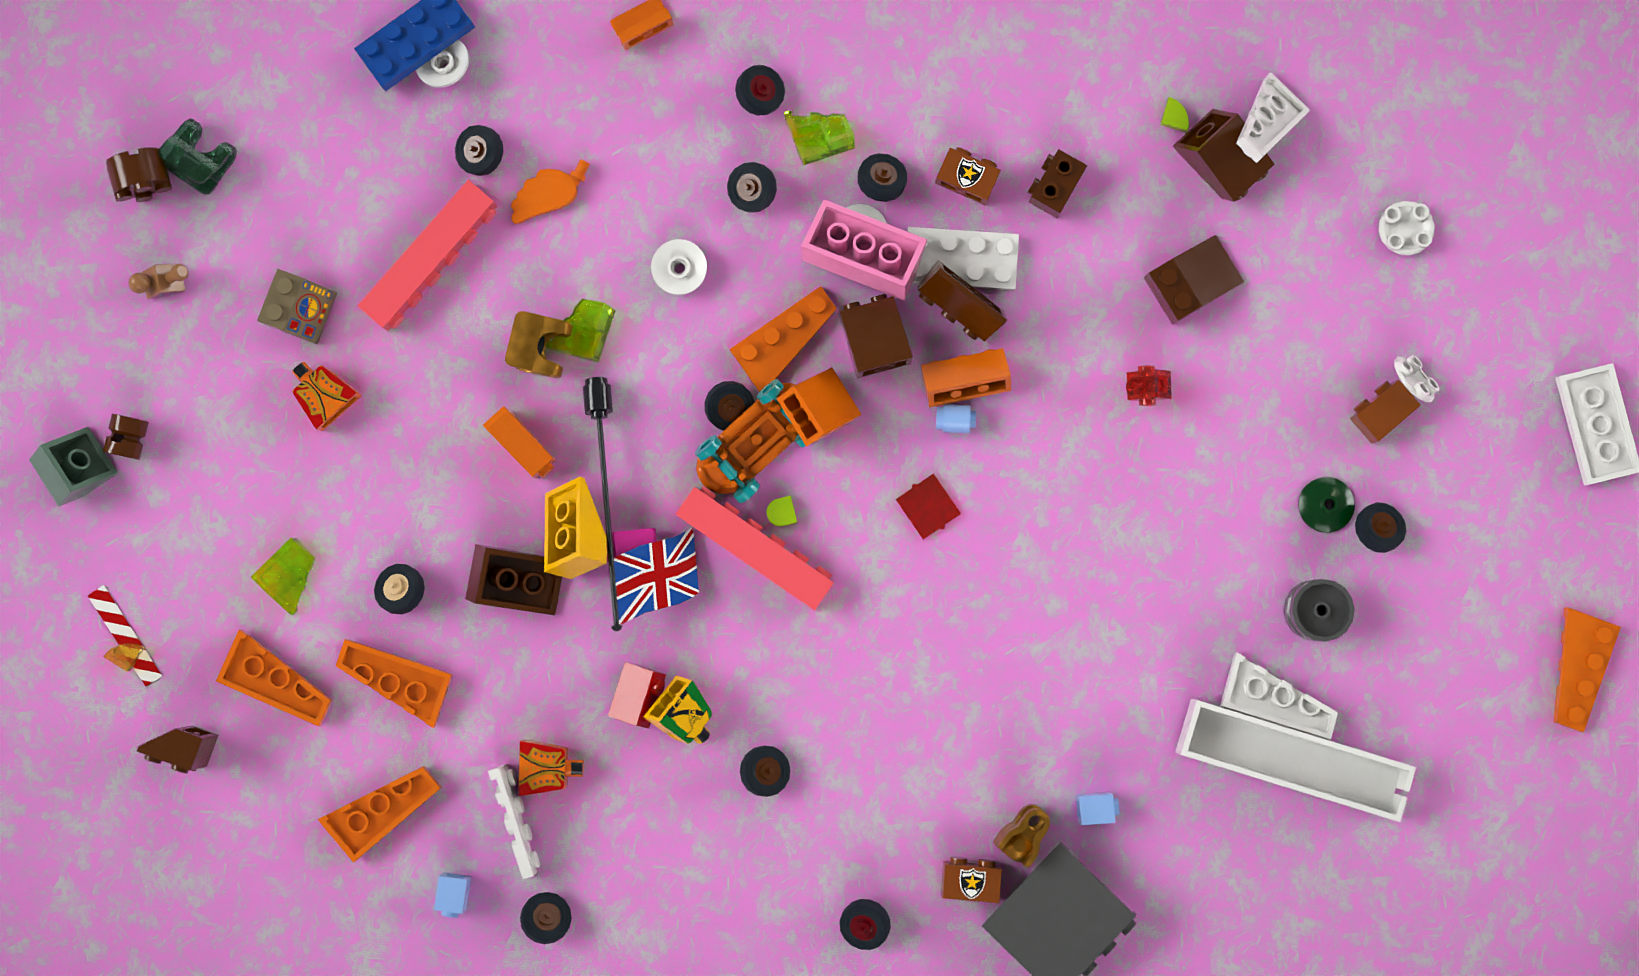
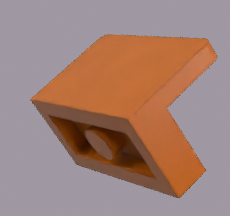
(641, 23)

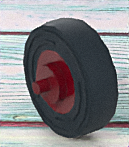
(760, 90)
(865, 924)

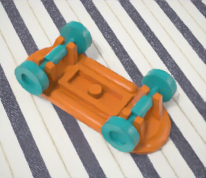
(747, 445)

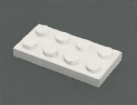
(978, 257)
(1598, 424)

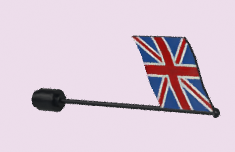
(652, 573)

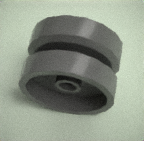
(1335, 605)

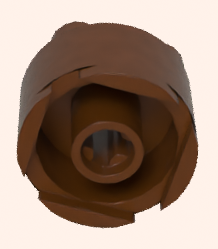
(138, 175)

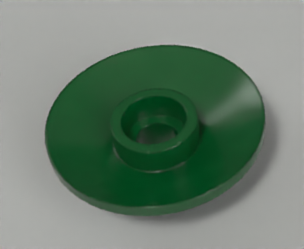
(1312, 505)

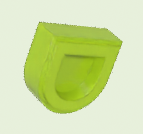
(781, 512)

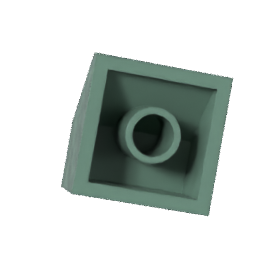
(72, 465)

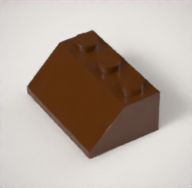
(961, 302)

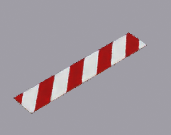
(123, 633)

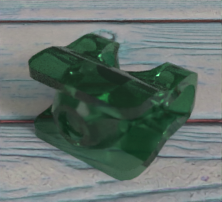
(193, 167)

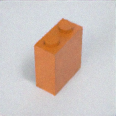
(819, 406)

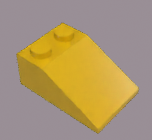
(572, 531)

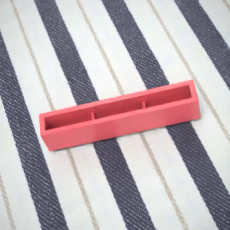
(428, 255)
(754, 547)

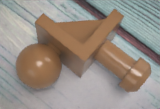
(159, 280)

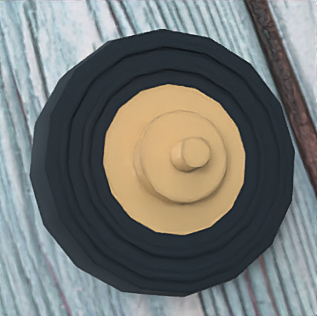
(399, 589)

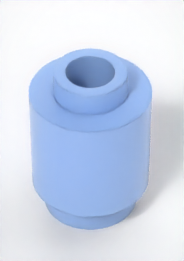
(955, 418)

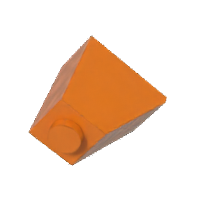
(520, 443)

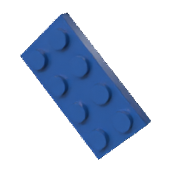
(413, 40)

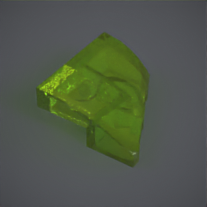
(819, 135)
(590, 329)
(286, 574)

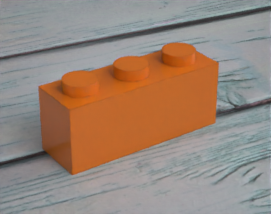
(966, 377)

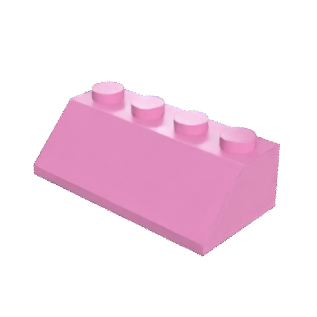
(863, 249)

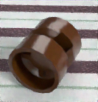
(125, 436)

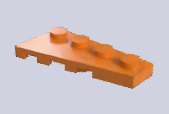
(779, 341)
(1582, 666)
(267, 678)
(405, 682)
(373, 816)

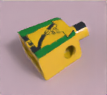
(681, 712)

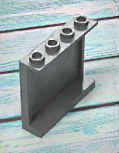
(1060, 918)

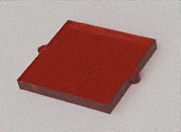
(928, 506)

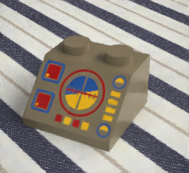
(297, 306)

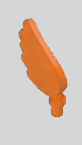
(547, 192)

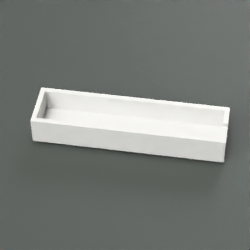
(1295, 759)

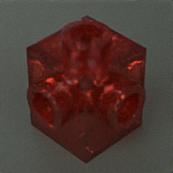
(1148, 385)

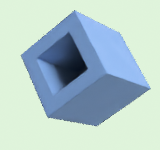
(1096, 808)
(452, 894)

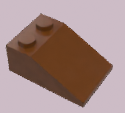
(1193, 279)
(512, 581)

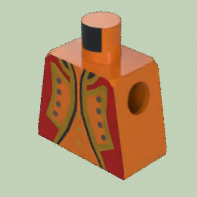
(322, 394)
(545, 767)

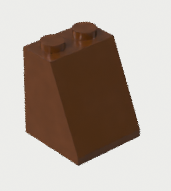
(1217, 158)
(875, 336)

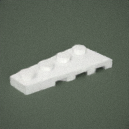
(1270, 118)

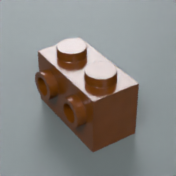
(1057, 183)

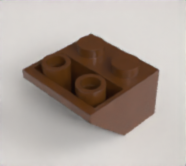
(183, 747)

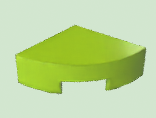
(1175, 116)

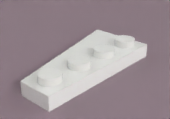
(1263, 696)
(506, 797)

